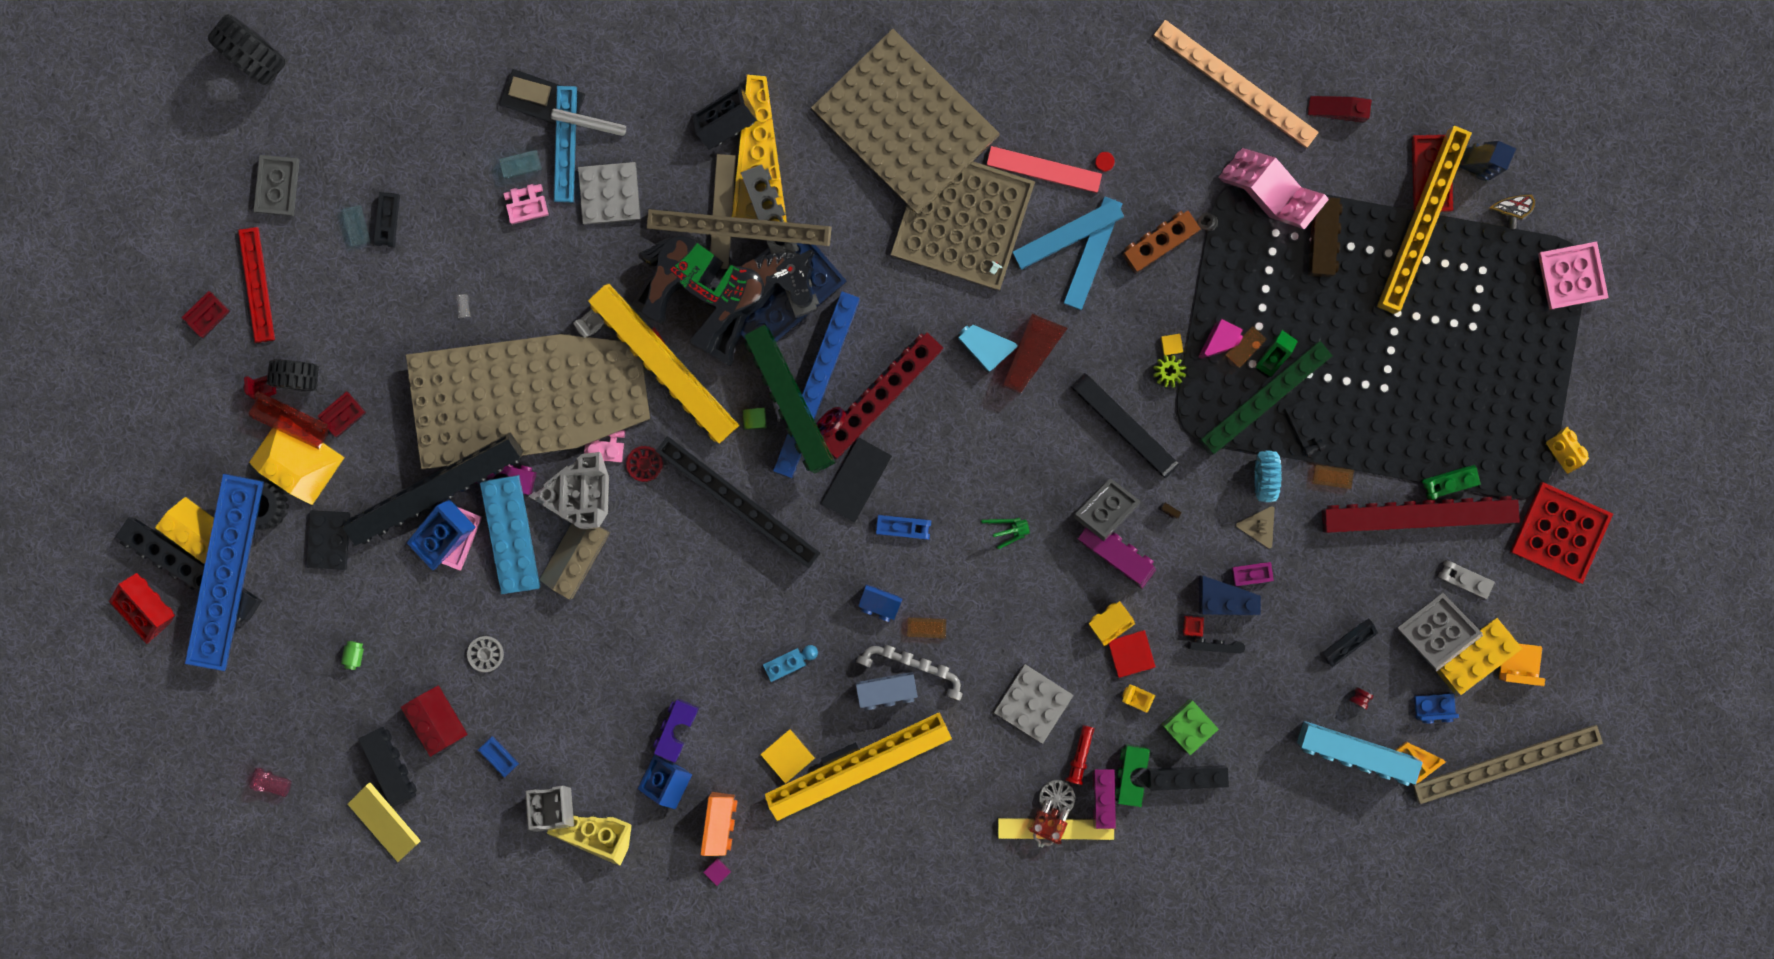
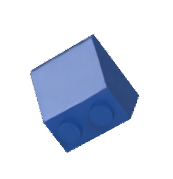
(879, 602)
(664, 782)

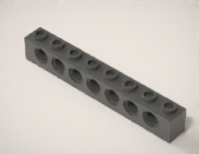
(751, 179)

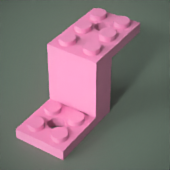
(1273, 188)

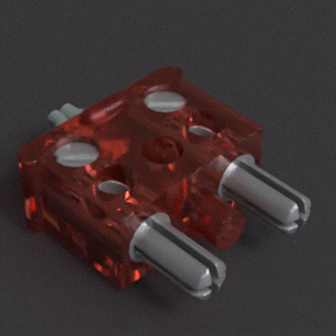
(1049, 832)

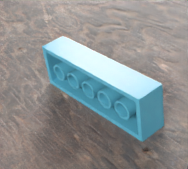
(1359, 752)

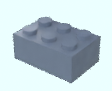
(886, 690)

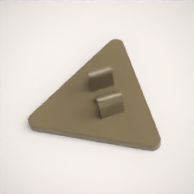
(1259, 526)

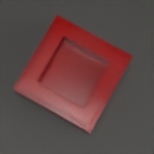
(1193, 626)

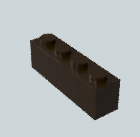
(1324, 238)

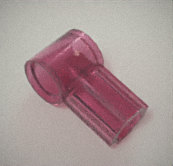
(266, 781)

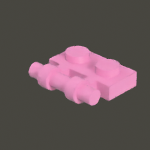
(528, 209)
(610, 450)

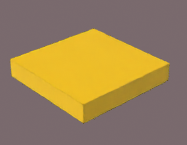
(787, 756)

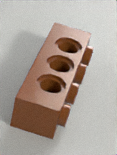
(1188, 228)

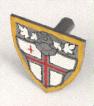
(1515, 207)

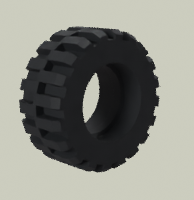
(246, 49)

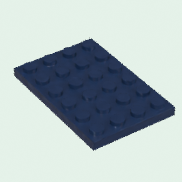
(777, 310)

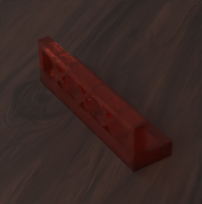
(289, 420)

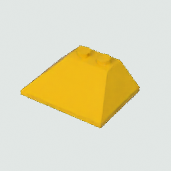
(296, 465)

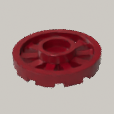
(830, 421)
(644, 463)

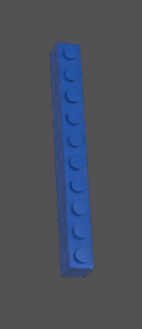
(820, 374)

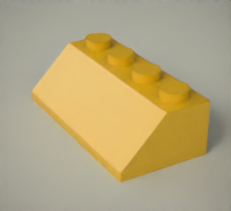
(188, 527)

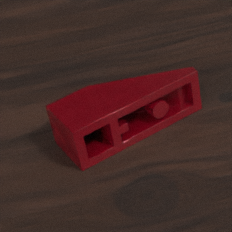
(1340, 108)

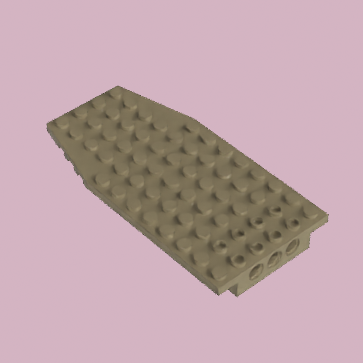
(541, 389)

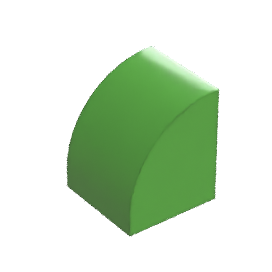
(754, 418)

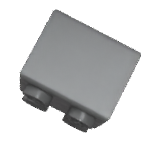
(549, 808)

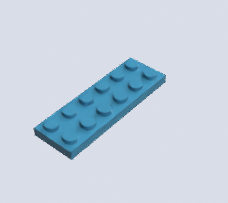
(510, 534)

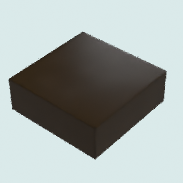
(1169, 510)

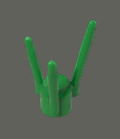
(1019, 528)

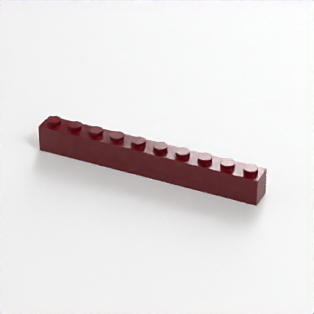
(1420, 516)

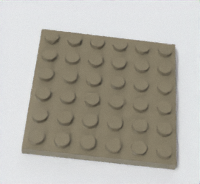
(967, 226)

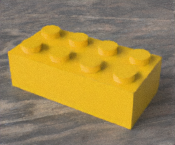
(1479, 658)

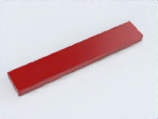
(256, 285)

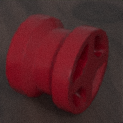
(1361, 698)

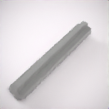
(588, 122)

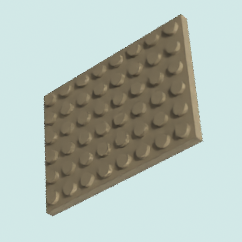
(905, 121)

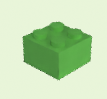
(1189, 726)

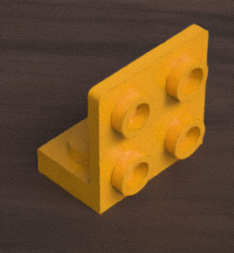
(1523, 666)

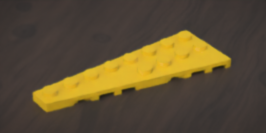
(757, 148)

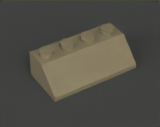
(573, 559)

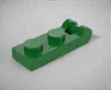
(1451, 482)

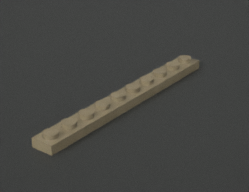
(739, 227)
(1507, 764)

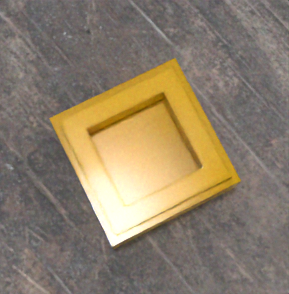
(1172, 344)

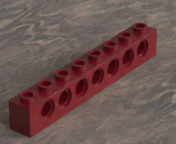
(932, 350)

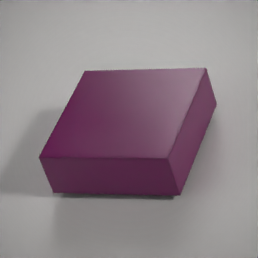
(717, 872)

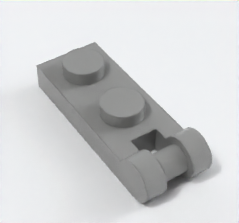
(1466, 579)

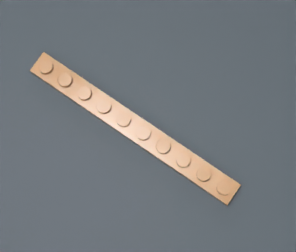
(1235, 84)

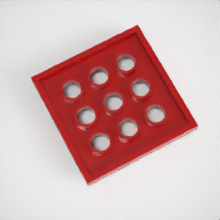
(1591, 537)

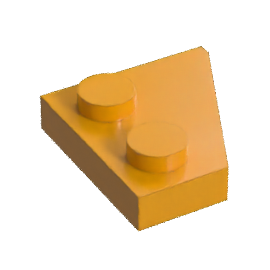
(1430, 761)

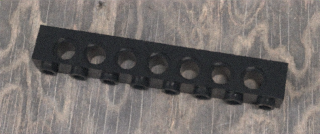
(129, 538)

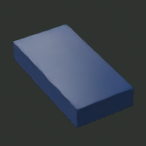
(498, 756)

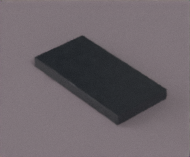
(533, 109)
(856, 480)

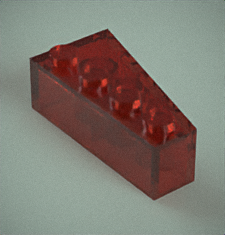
(1033, 349)

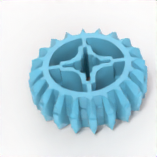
(1267, 476)

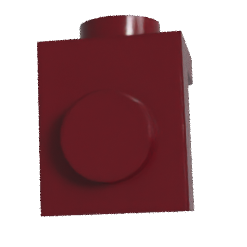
(260, 384)

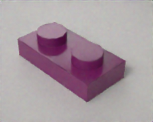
(1252, 574)

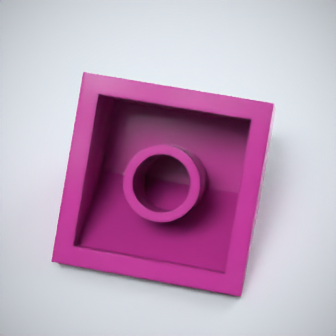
(1222, 338)

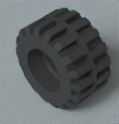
(292, 375)
(276, 507)

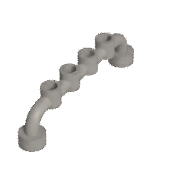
(923, 664)

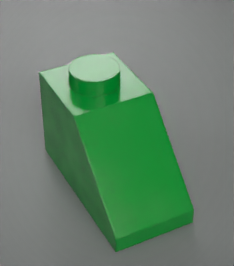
(1277, 353)

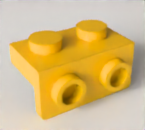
(1568, 450)

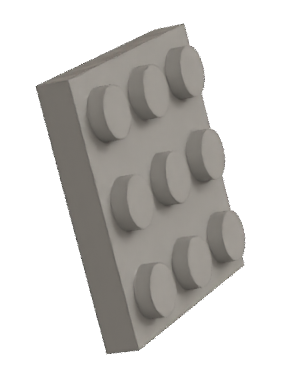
(609, 193)
(1440, 631)
(1033, 703)

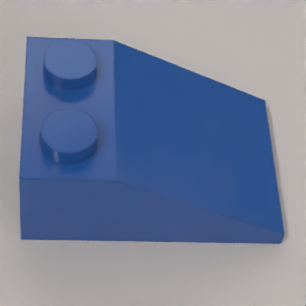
(440, 534)

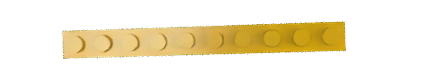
(1424, 219)
(663, 363)
(857, 766)

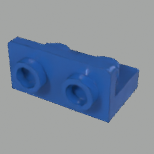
(1435, 707)

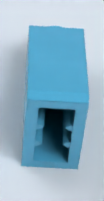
(986, 346)

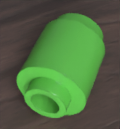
(352, 655)

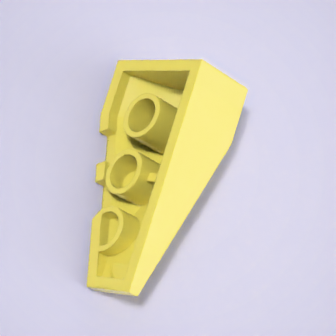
(599, 836)

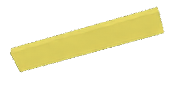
(1076, 829)

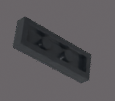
(1350, 642)

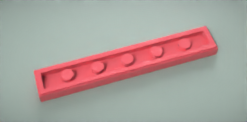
(1044, 169)

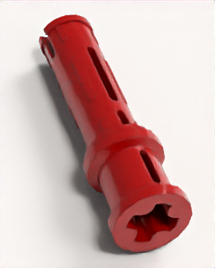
(1078, 764)

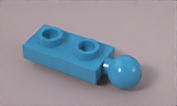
(789, 662)

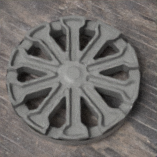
(485, 654)
(1057, 796)

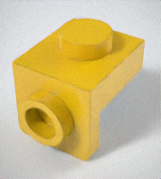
(1138, 698)

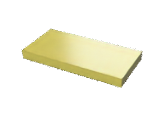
(383, 822)

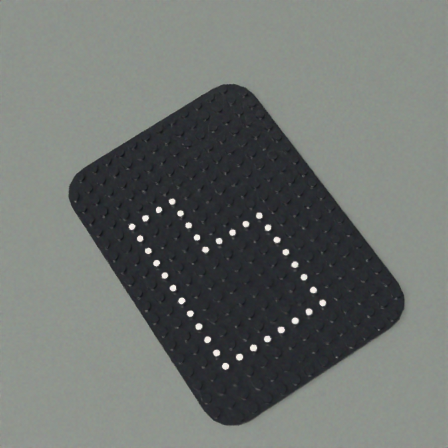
(1445, 384)

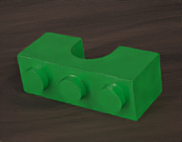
(1132, 758)

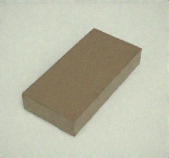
(529, 91)

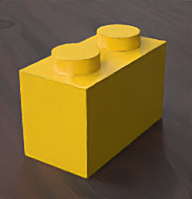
(1111, 623)

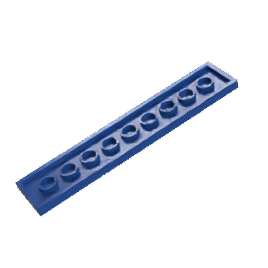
(224, 572)

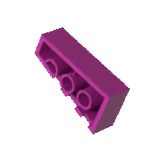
(1120, 556)

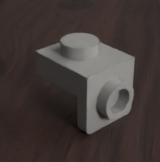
(589, 324)

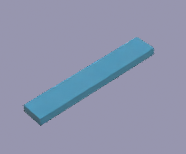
(565, 146)
(1068, 234)
(1088, 264)

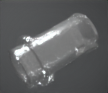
(463, 306)

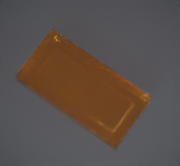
(1249, 344)
(1332, 476)
(926, 627)

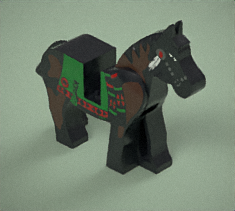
(738, 295)

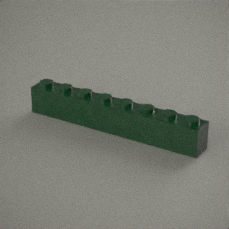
(1265, 398)
(789, 399)

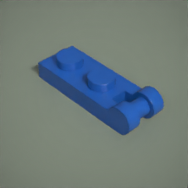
(902, 527)

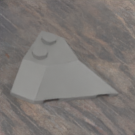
(578, 492)

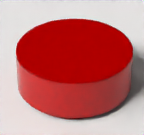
(1105, 161)

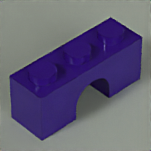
(668, 745)

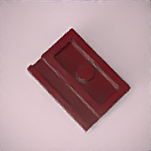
(205, 314)
(342, 414)

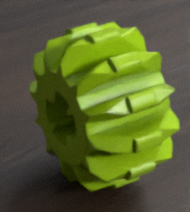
(1174, 376)

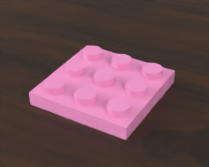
(1573, 275)

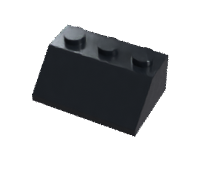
(724, 118)

